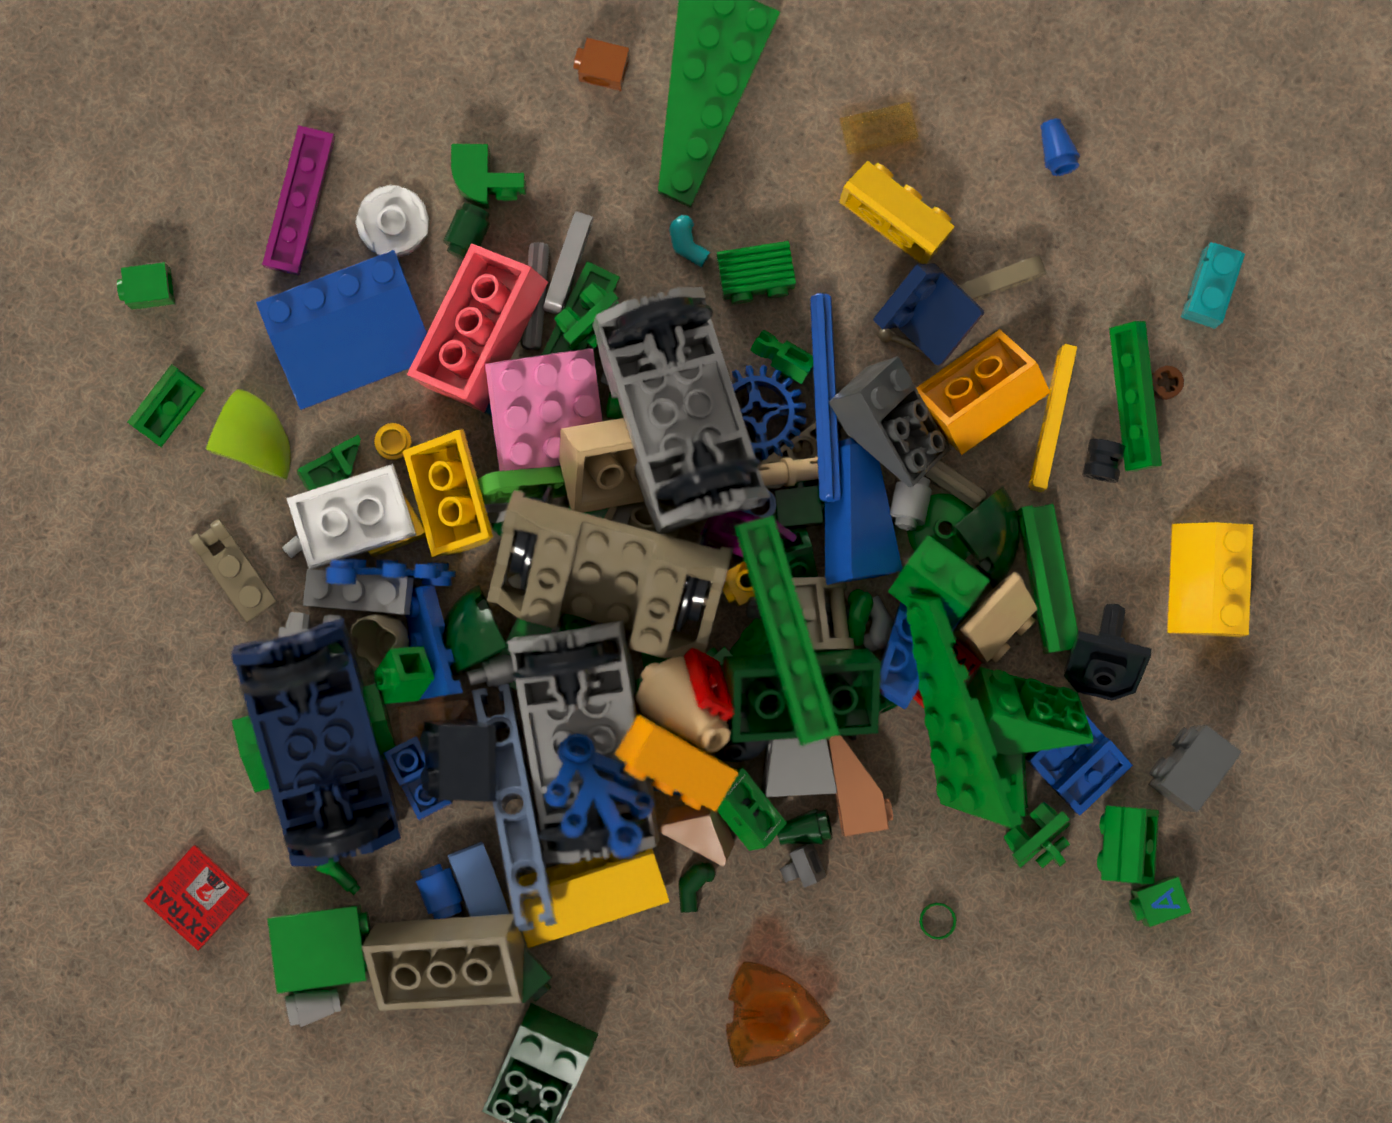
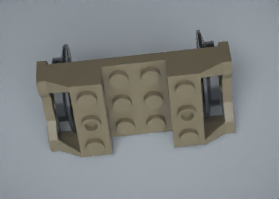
(607, 574)

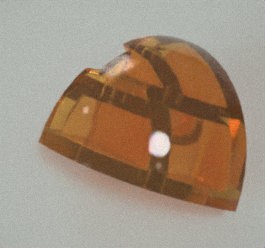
(770, 1015)

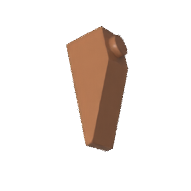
(857, 796)

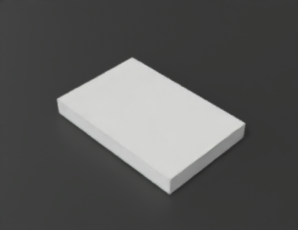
(351, 516)

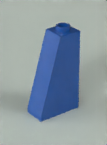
(859, 525)

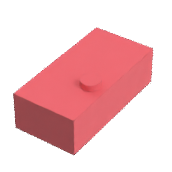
(477, 325)

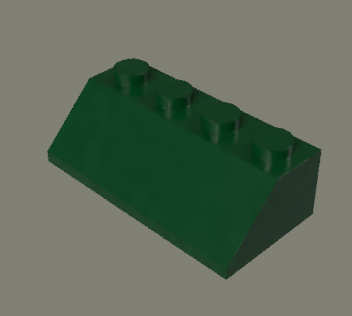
(850, 683)

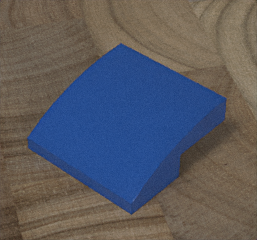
(1081, 771)

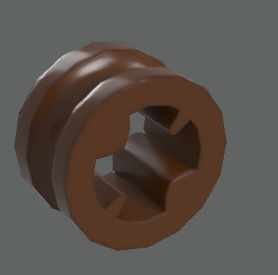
(1172, 373)

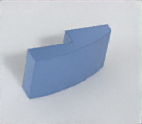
(477, 881)

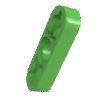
(499, 485)

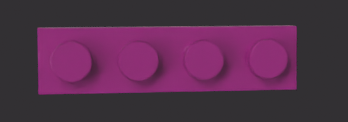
(298, 200)

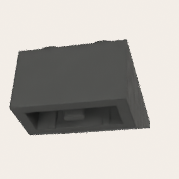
(891, 420)

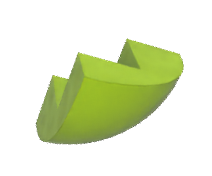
(251, 435)

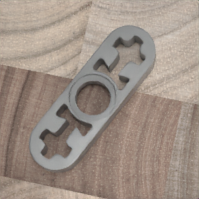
(569, 257)

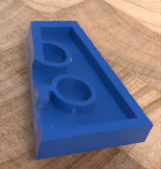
(425, 630)

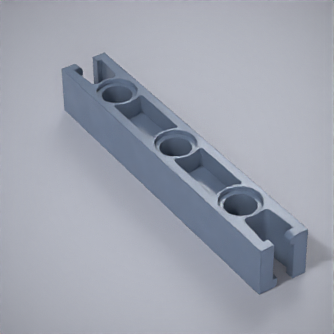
(519, 831)

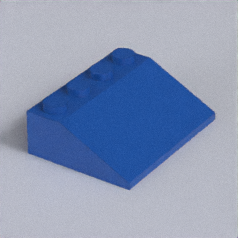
(344, 329)

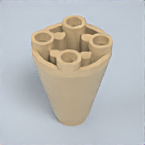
(670, 702)

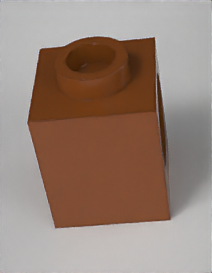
(602, 64)

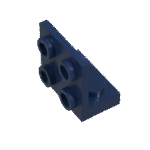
(930, 312)

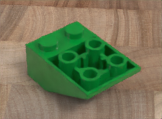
(1029, 714)

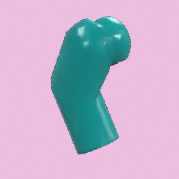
(683, 241)

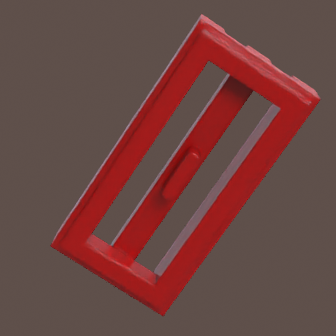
(708, 684)

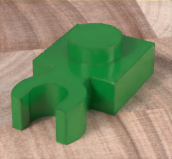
(785, 357)

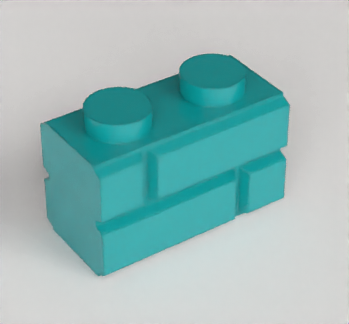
(1213, 285)

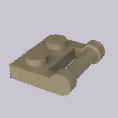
(812, 602)

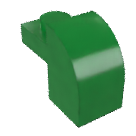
(473, 178)

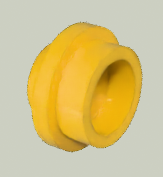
(392, 440)

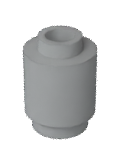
(910, 504)

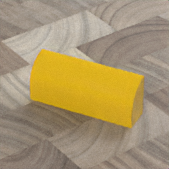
(594, 893)

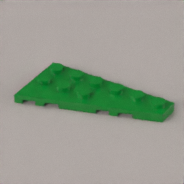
(710, 68)
(955, 723)

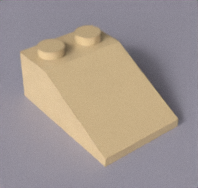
(996, 619)

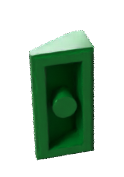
(166, 405)

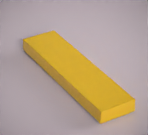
(1052, 418)

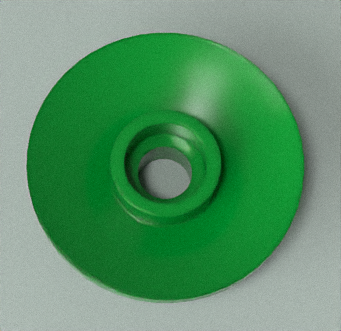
(942, 509)

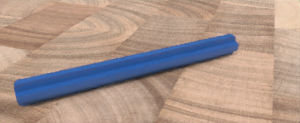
(824, 391)

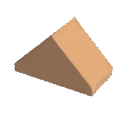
(700, 831)

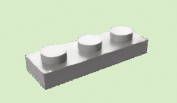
(369, 593)

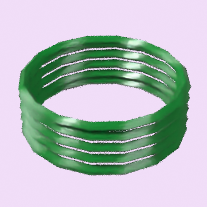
(921, 920)

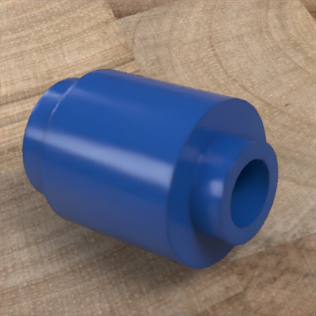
(439, 892)

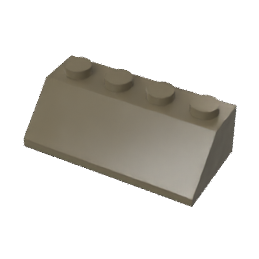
(445, 962)

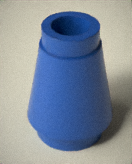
(1058, 148)

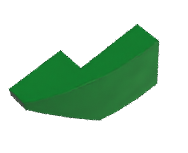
(330, 467)

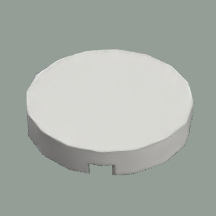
(398, 232)

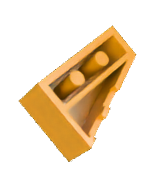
(675, 765)

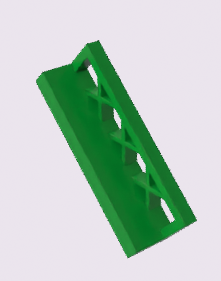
(1048, 577)

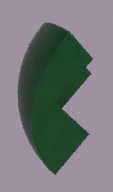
(991, 535)
(471, 632)

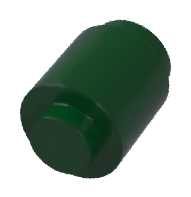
(466, 227)

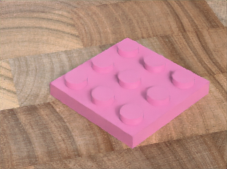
(536, 400)

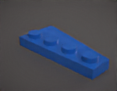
(898, 667)

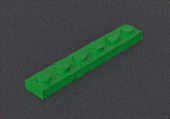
(786, 630)

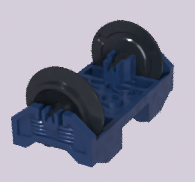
(318, 744)

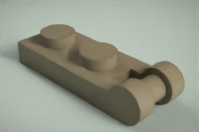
(234, 572)

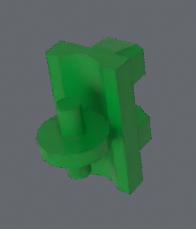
(578, 329)
(1051, 826)

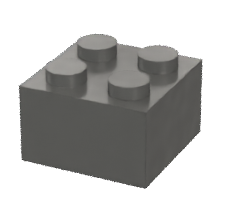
(1193, 767)

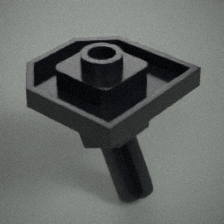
(1104, 662)

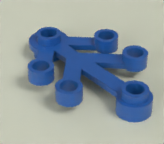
(346, 570)
(599, 791)

